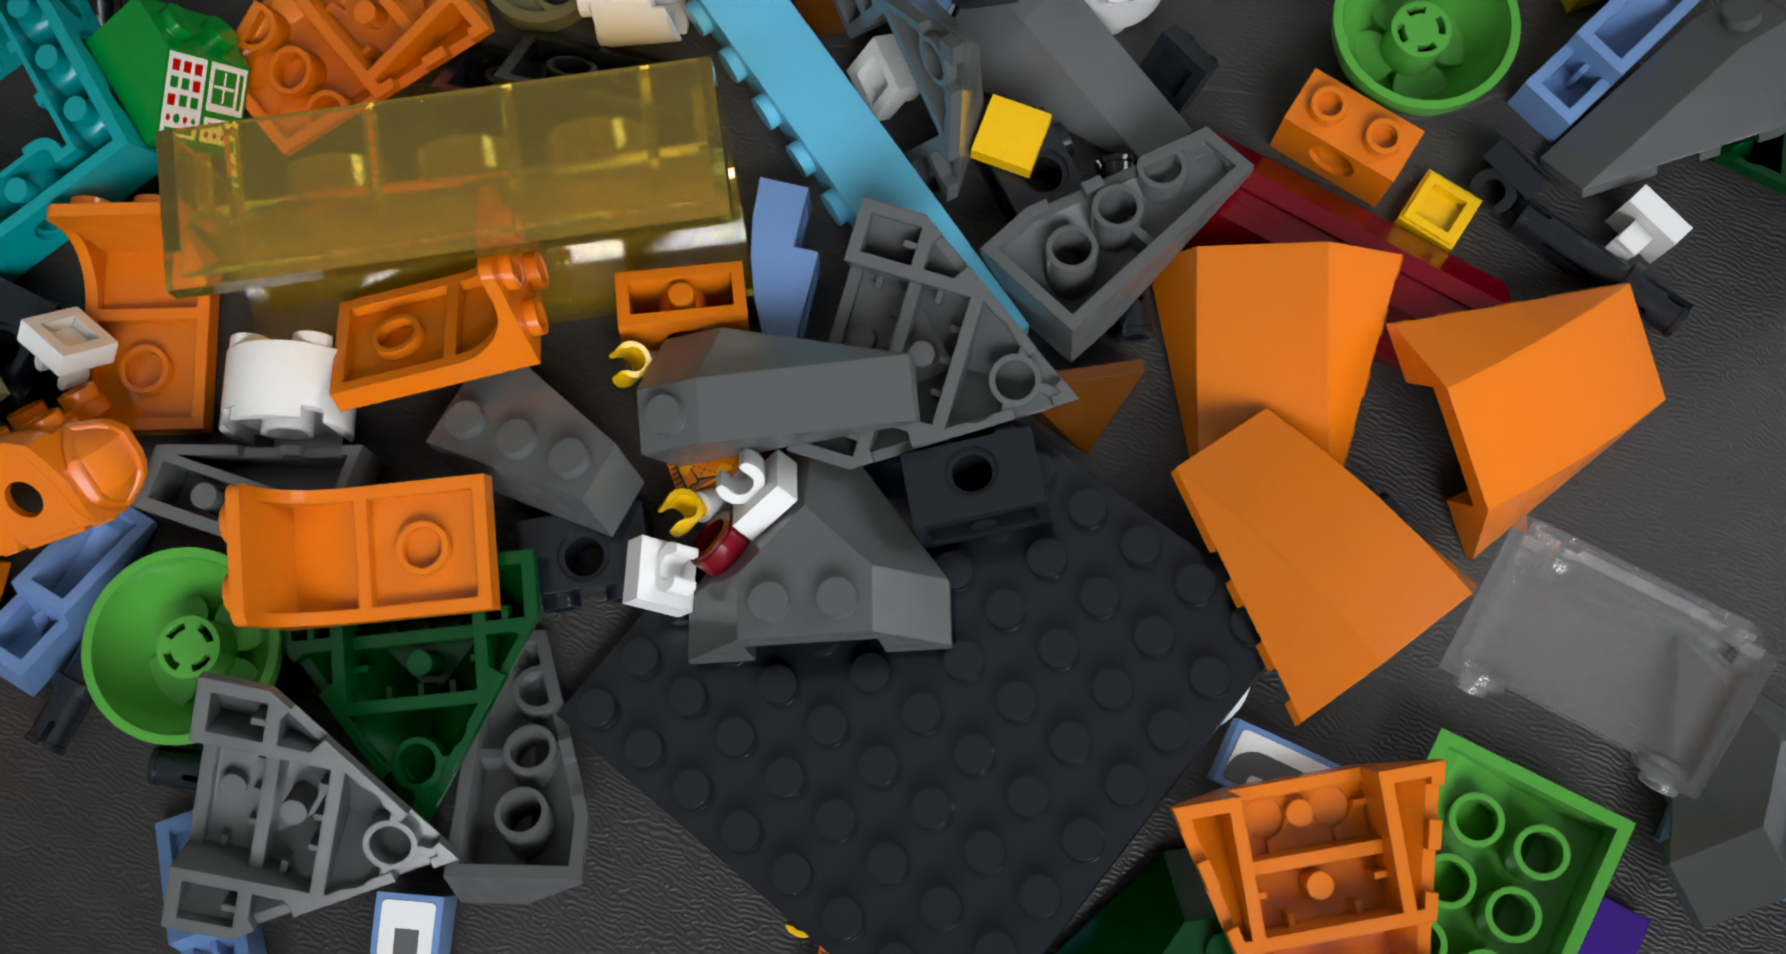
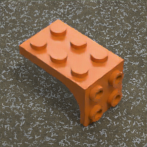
(441, 331)
(166, 344)
(359, 553)

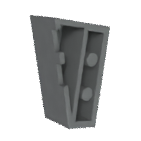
(536, 450)
(190, 480)

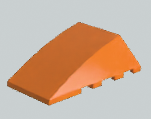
(349, 50)
(1276, 333)
(1530, 394)
(1313, 559)
(1322, 858)

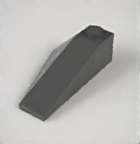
(1075, 69)
(1095, 251)

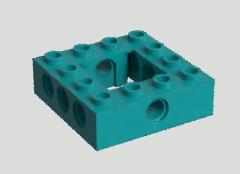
(102, 146)

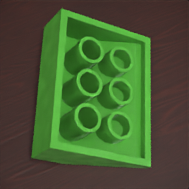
(1516, 856)

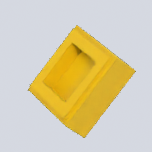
(1010, 136)
(1438, 211)

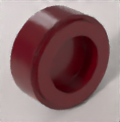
(719, 544)

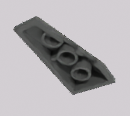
(1696, 93)
(765, 393)
(520, 794)

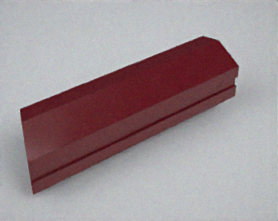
(1288, 208)

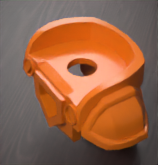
(77, 465)

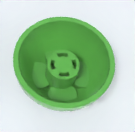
(1460, 54)
(153, 634)

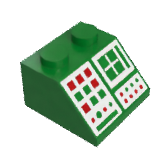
(171, 66)

